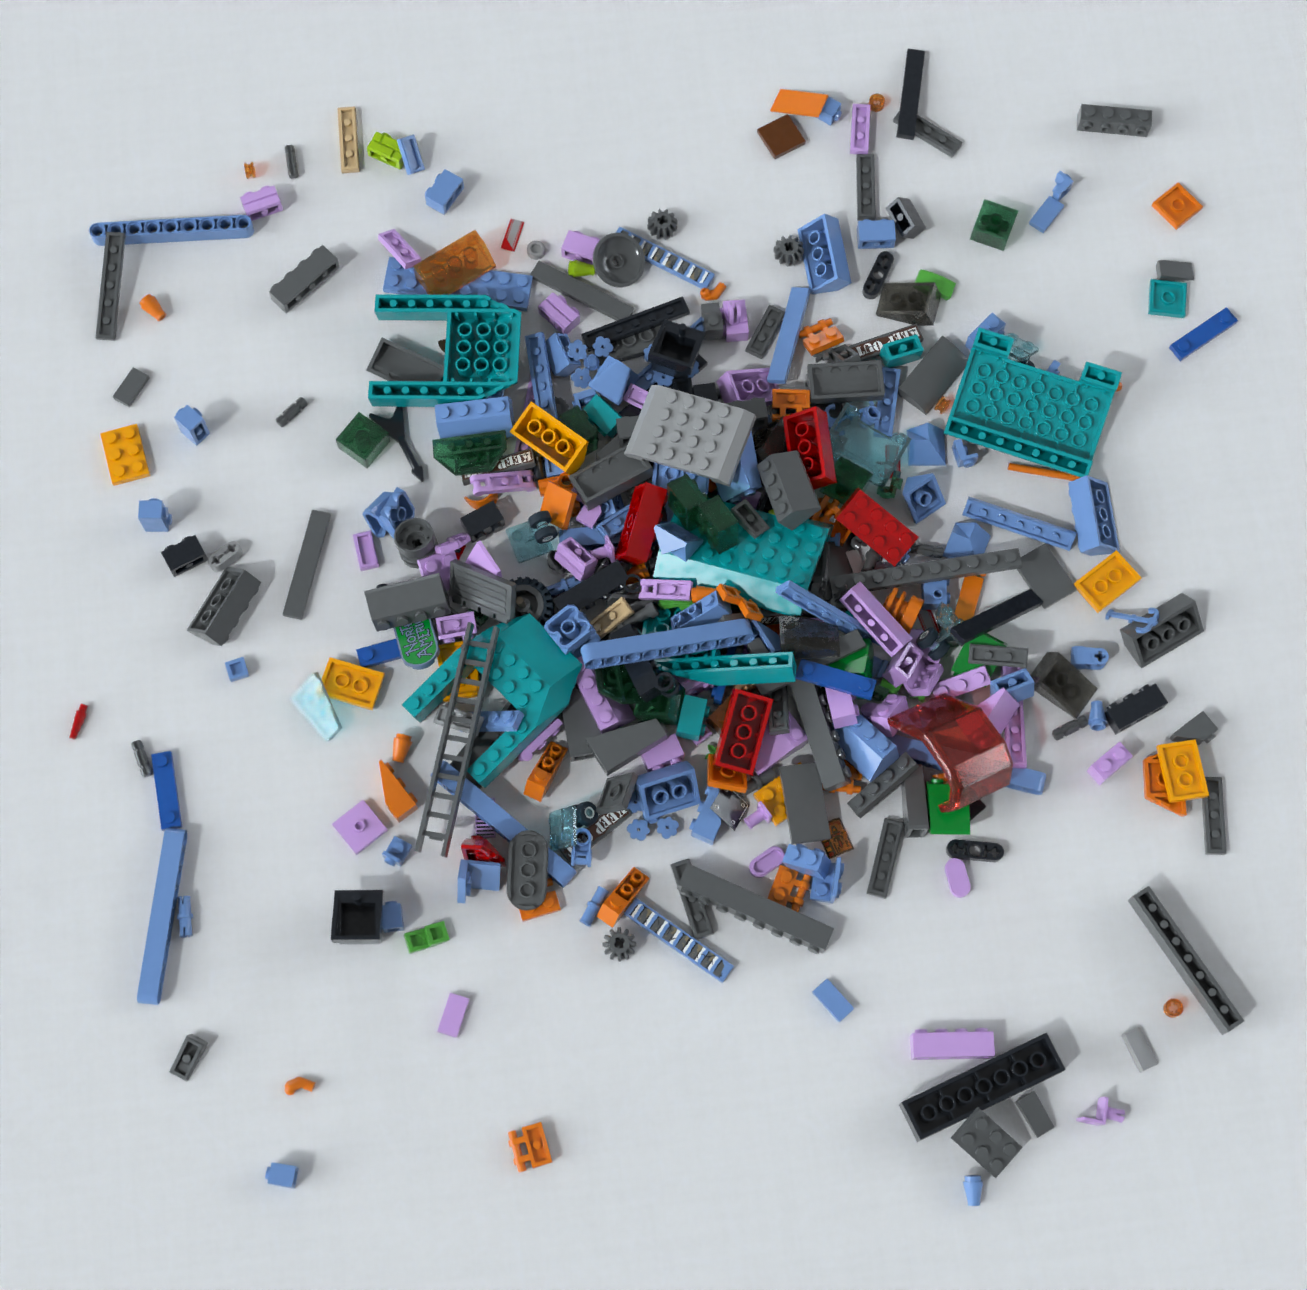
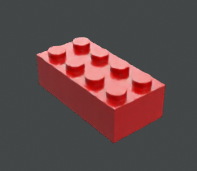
(810, 436)
(639, 525)
(876, 527)
(742, 732)

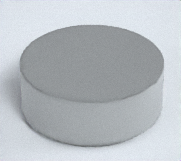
(535, 250)

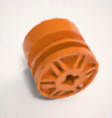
(903, 612)

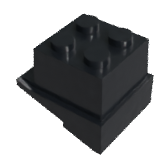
(675, 349)
(357, 917)

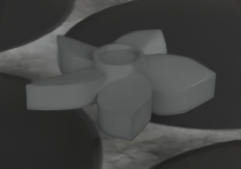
(823, 355)

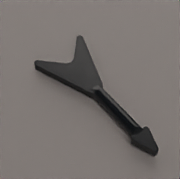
(395, 428)

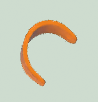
(477, 504)

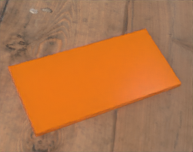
(799, 103)

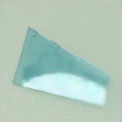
(317, 707)

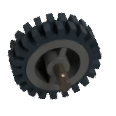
(534, 599)

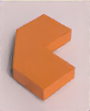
(749, 608)

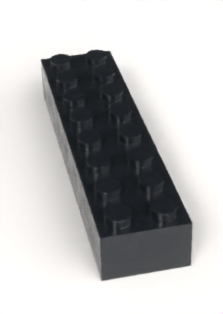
(982, 1087)

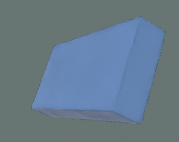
(410, 154)
(1046, 214)
(833, 1000)

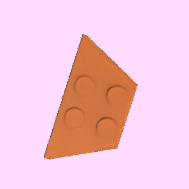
(1155, 787)

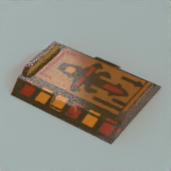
(839, 841)

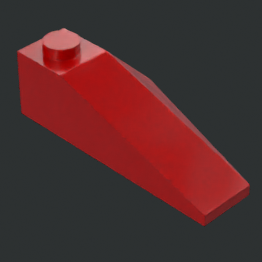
(481, 850)

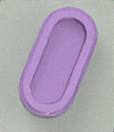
(766, 862)
(957, 878)

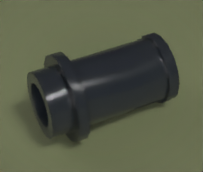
(539, 469)

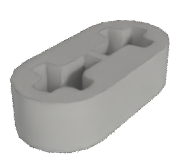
(225, 556)

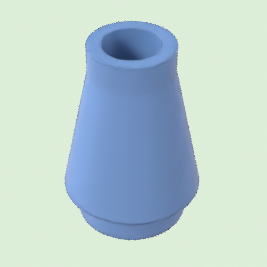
(870, 415)
(1097, 717)
(973, 1189)

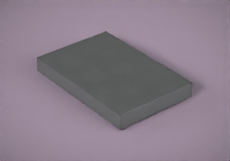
(1045, 576)

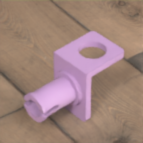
(607, 550)
(758, 816)
(1103, 1113)

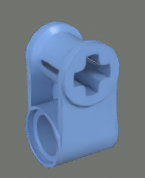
(1085, 657)
(582, 852)

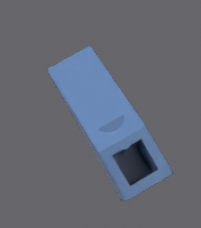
(703, 612)
(708, 822)

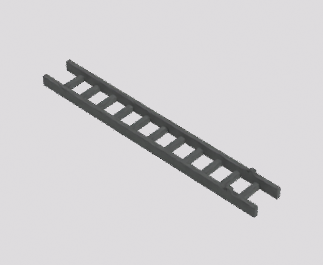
(445, 736)

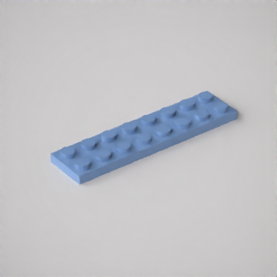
(502, 287)

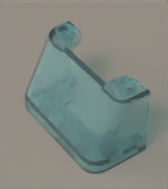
(866, 445)

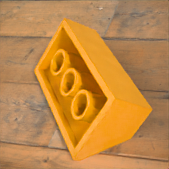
(551, 438)

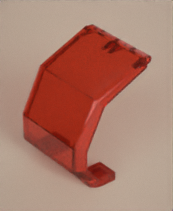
(963, 746)

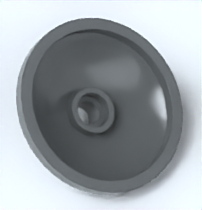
(626, 253)

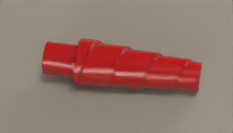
(78, 721)

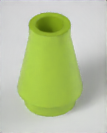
(578, 268)

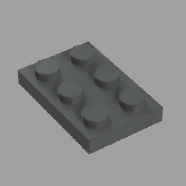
(986, 1142)

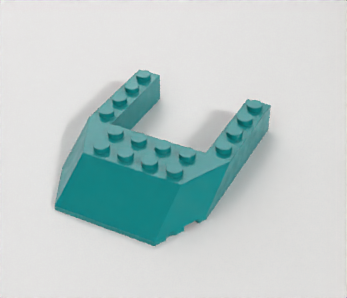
(479, 349)
(725, 669)
(525, 670)

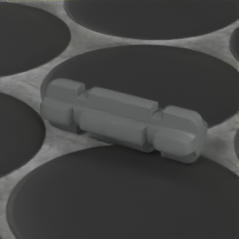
(291, 161)
(291, 411)
(927, 550)
(1070, 727)
(141, 758)

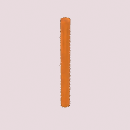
(1041, 471)

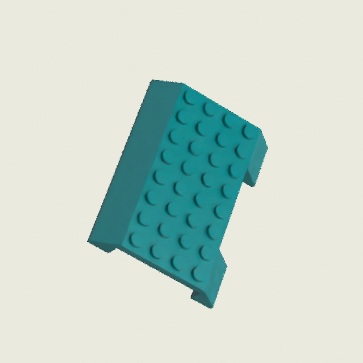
(1031, 409)
(754, 564)

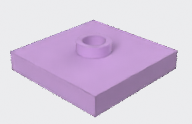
(359, 827)

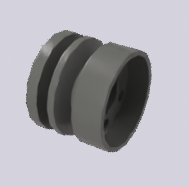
(414, 540)

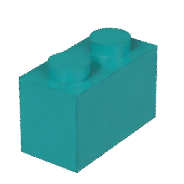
(901, 351)
(602, 415)
(691, 718)

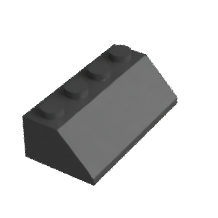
(788, 488)
(408, 602)
(224, 606)
(1176, 625)

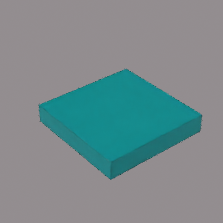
(1167, 298)

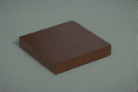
(781, 136)

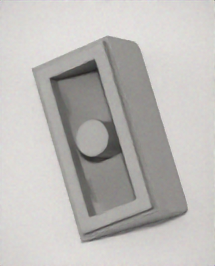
(1139, 1049)

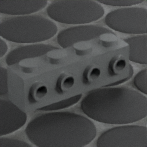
(1114, 120)
(304, 278)

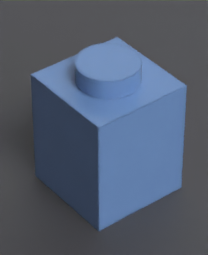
(830, 111)
(392, 917)
(282, 1175)

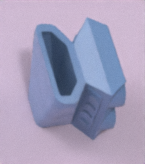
(613, 380)
(388, 512)
(571, 630)

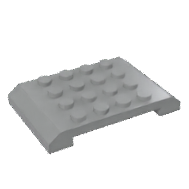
(691, 434)

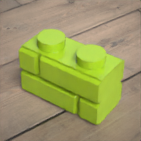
(385, 149)

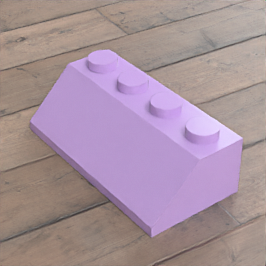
(606, 712)

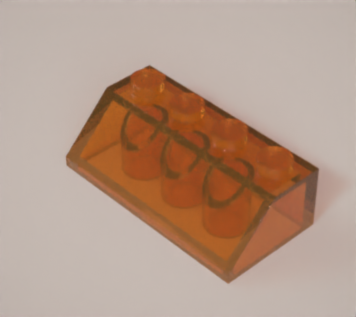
(454, 265)

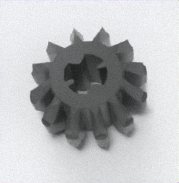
(655, 224)
(783, 252)
(610, 945)

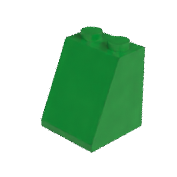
(858, 662)
(961, 664)
(946, 823)

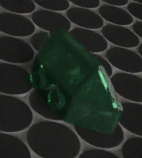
(470, 452)
(616, 684)

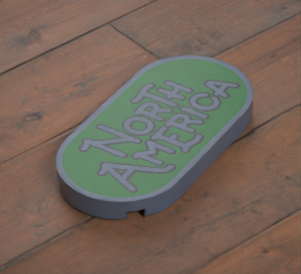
(417, 644)

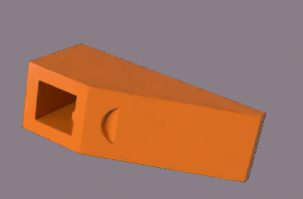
(545, 771)
(396, 798)
(622, 897)

